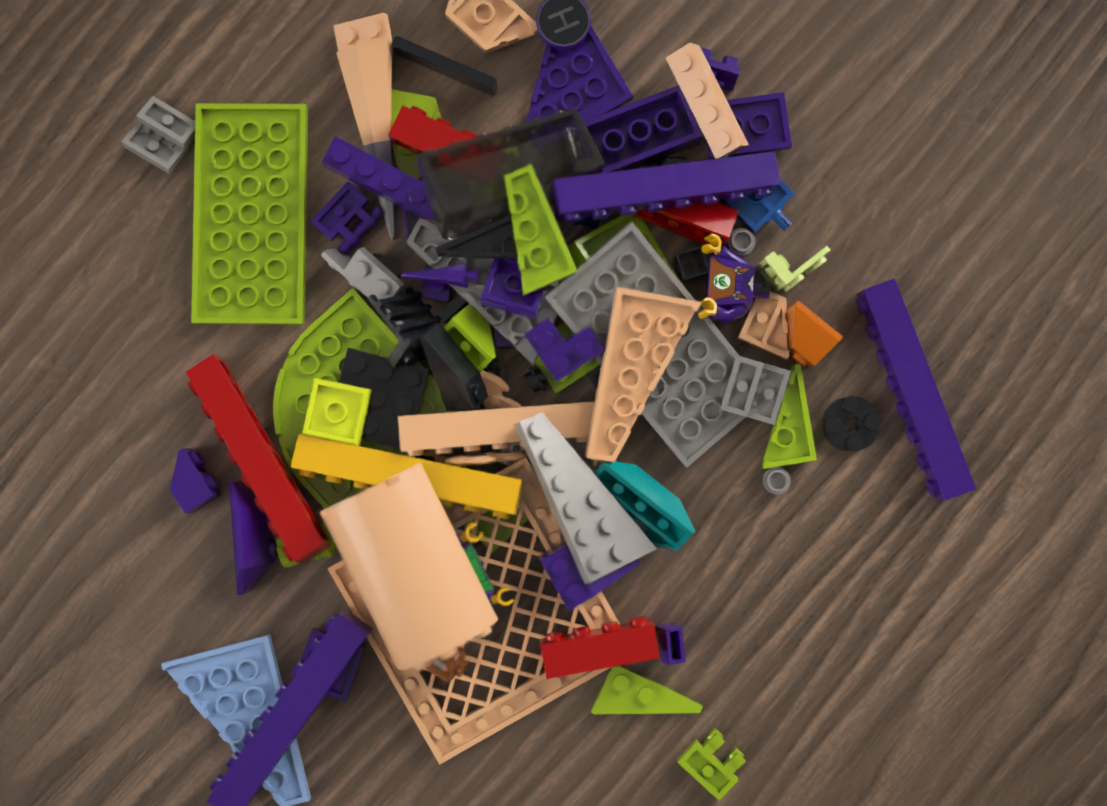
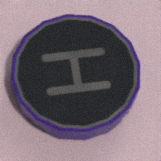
(563, 23)

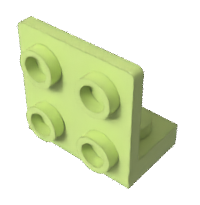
(776, 270)

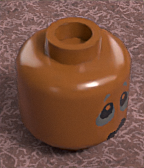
(450, 667)

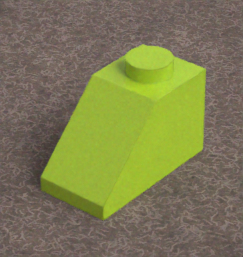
(473, 336)

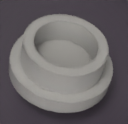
(741, 241)
(776, 480)

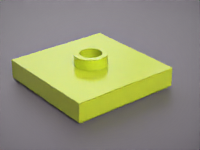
(336, 411)

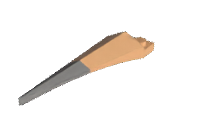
(367, 72)

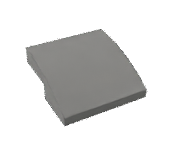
(160, 135)
(755, 390)

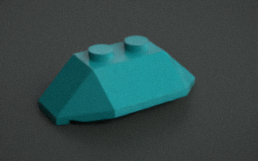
(647, 503)

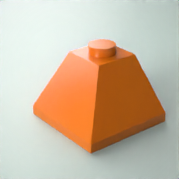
(808, 335)

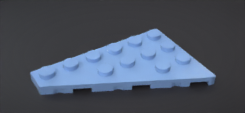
(232, 691)

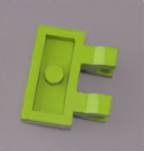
(707, 769)

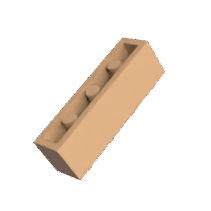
(707, 101)

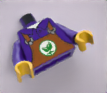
(729, 284)

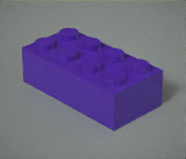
(645, 131)

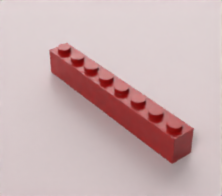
(258, 460)

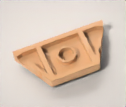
(491, 22)

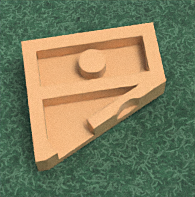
(767, 325)

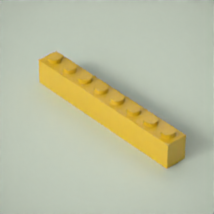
(371, 466)

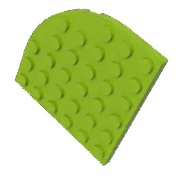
(321, 355)

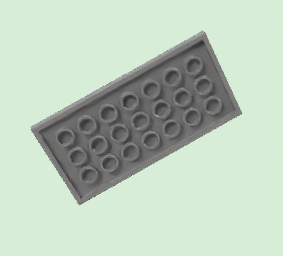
(692, 387)

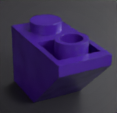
(191, 482)

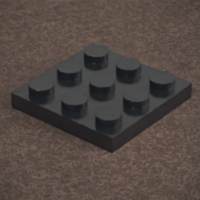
(393, 392)

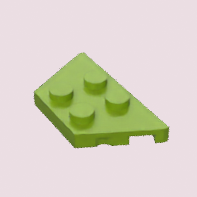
(405, 159)

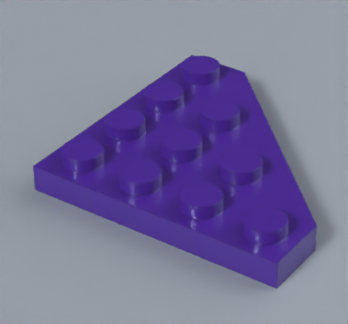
(579, 80)

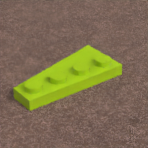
(539, 242)

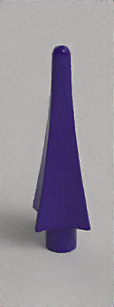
(453, 275)

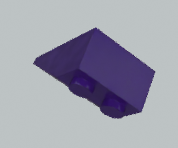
(568, 580)

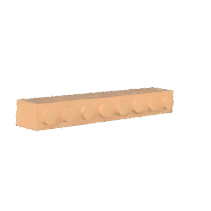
(487, 426)

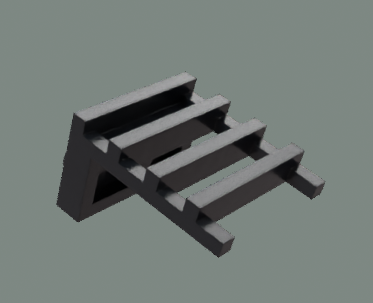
(409, 348)

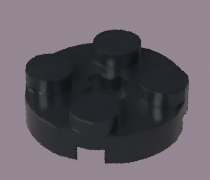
(867, 423)

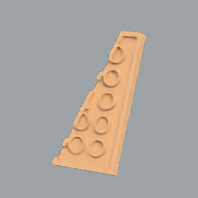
(636, 353)

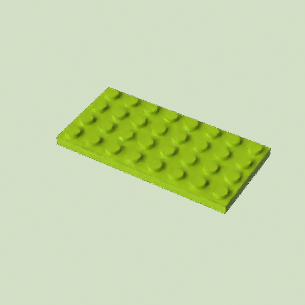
(250, 214)

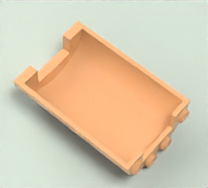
(410, 569)

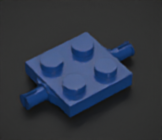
(758, 211)

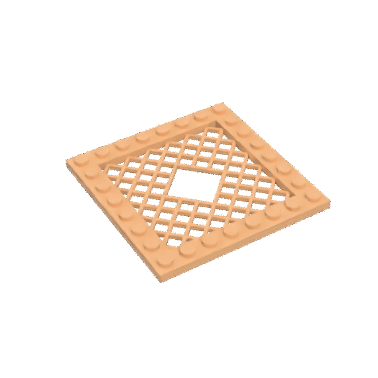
(493, 715)

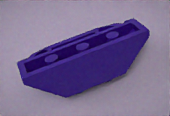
(252, 538)

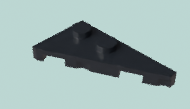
(487, 242)

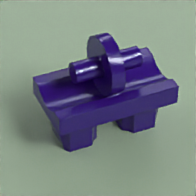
(725, 71)

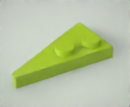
(792, 434)
(634, 694)

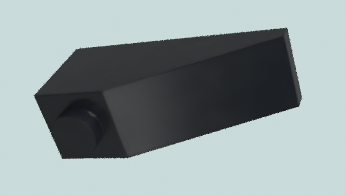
(453, 371)

